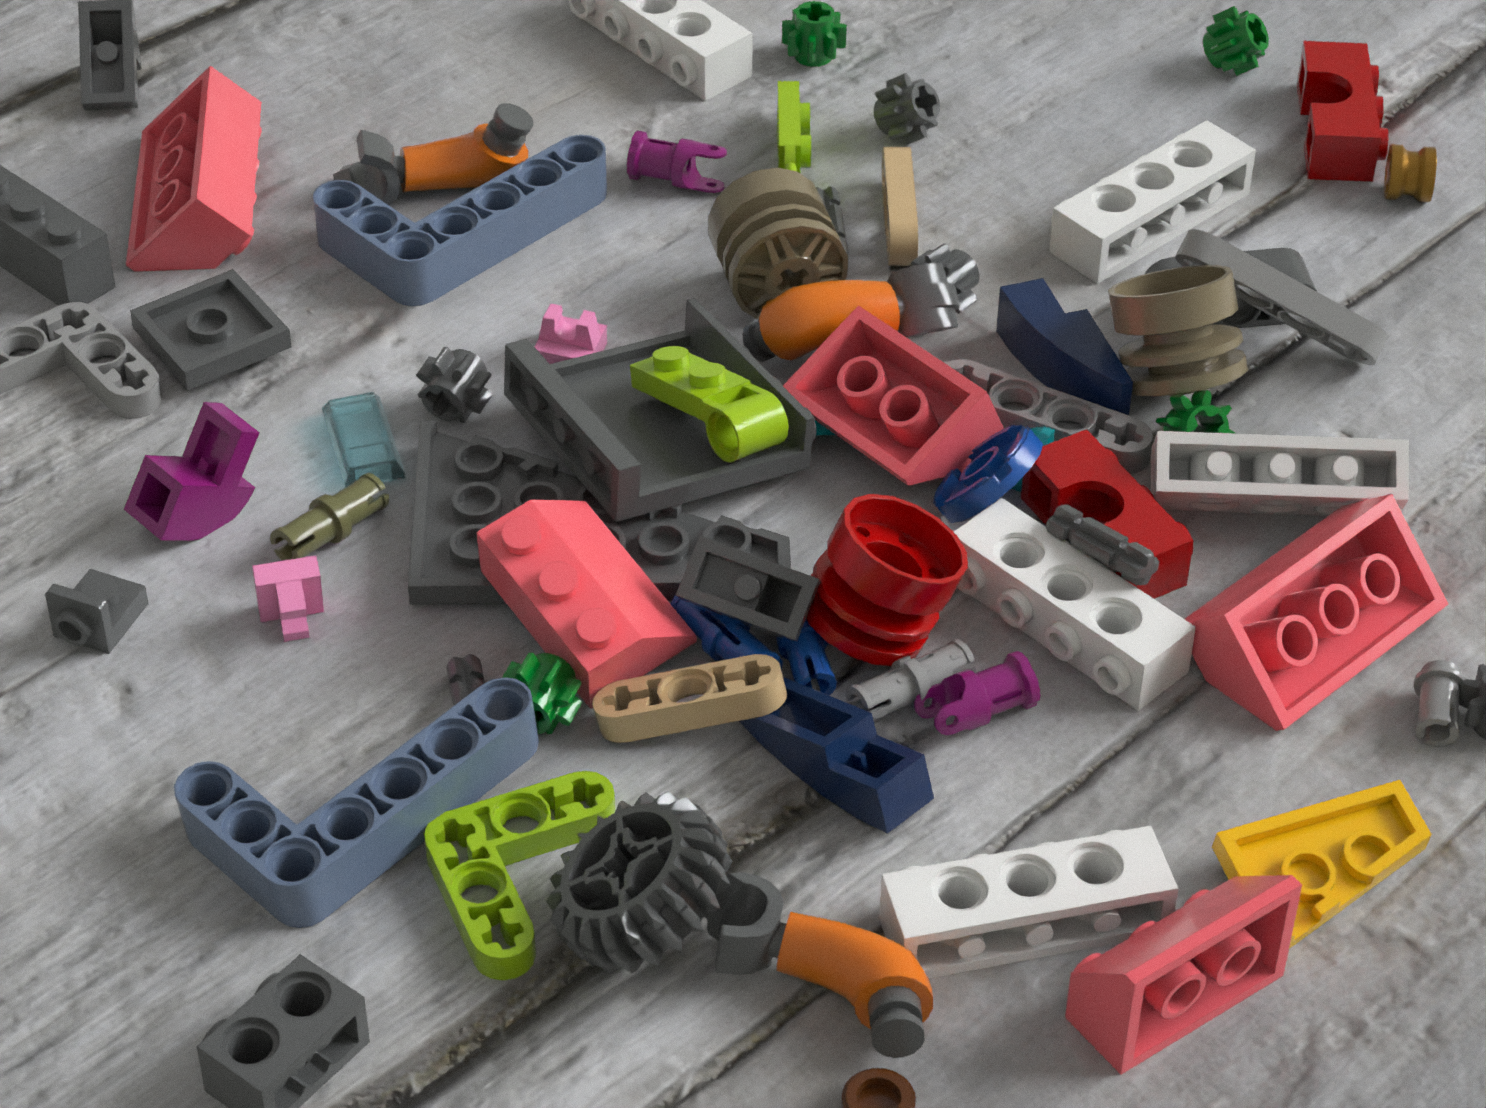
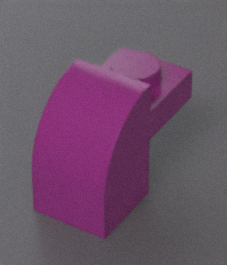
(203, 487)

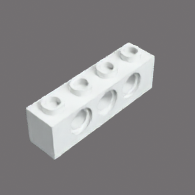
(678, 38)
(1151, 201)
(1275, 472)
(1074, 605)
(1028, 901)

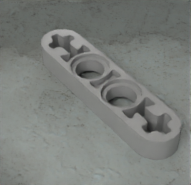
(1287, 298)
(1052, 406)

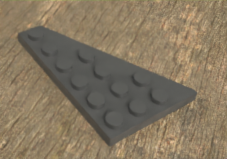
(477, 482)

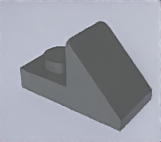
(108, 54)
(748, 589)

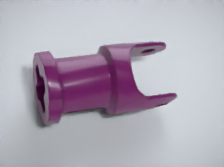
(672, 162)
(979, 695)

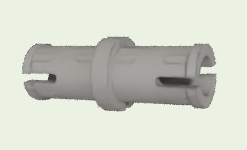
(909, 678)

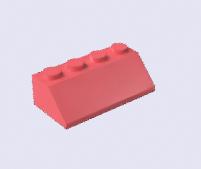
(196, 179)
(1316, 612)

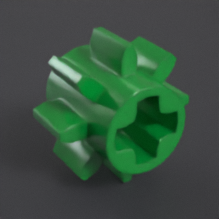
(814, 34)
(1235, 41)
(1184, 411)
(551, 686)

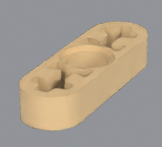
(899, 206)
(730, 690)

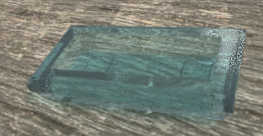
(362, 438)

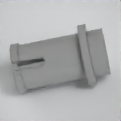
(1439, 697)

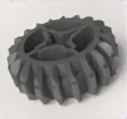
(639, 882)

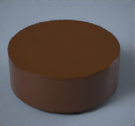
(878, 1090)

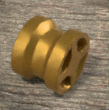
(1410, 173)

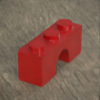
(1344, 113)
(1092, 480)

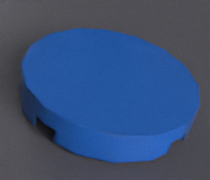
(993, 471)

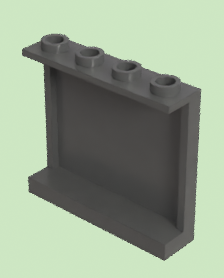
(633, 447)

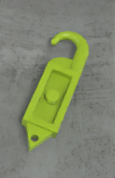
(792, 128)

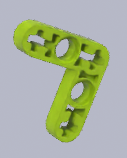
(493, 847)

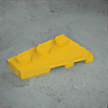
(1330, 848)

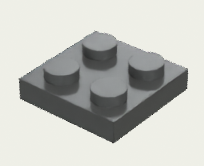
(210, 329)

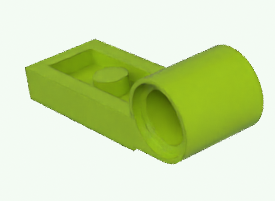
(736, 413)

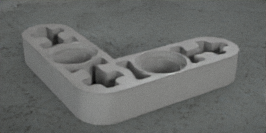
(74, 337)

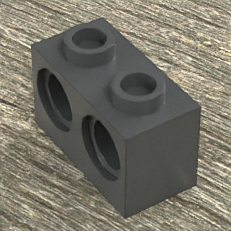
(284, 1039)

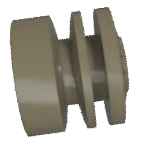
(773, 237)
(1176, 318)

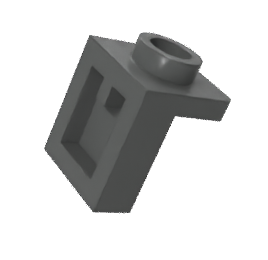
(96, 610)

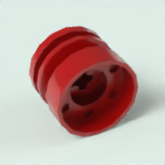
(885, 579)

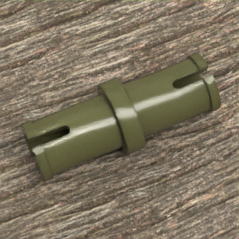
(330, 518)

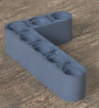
(466, 236)
(368, 827)

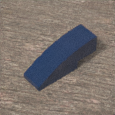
(1061, 347)
(843, 758)

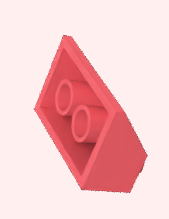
(894, 400)
(580, 592)
(1184, 968)

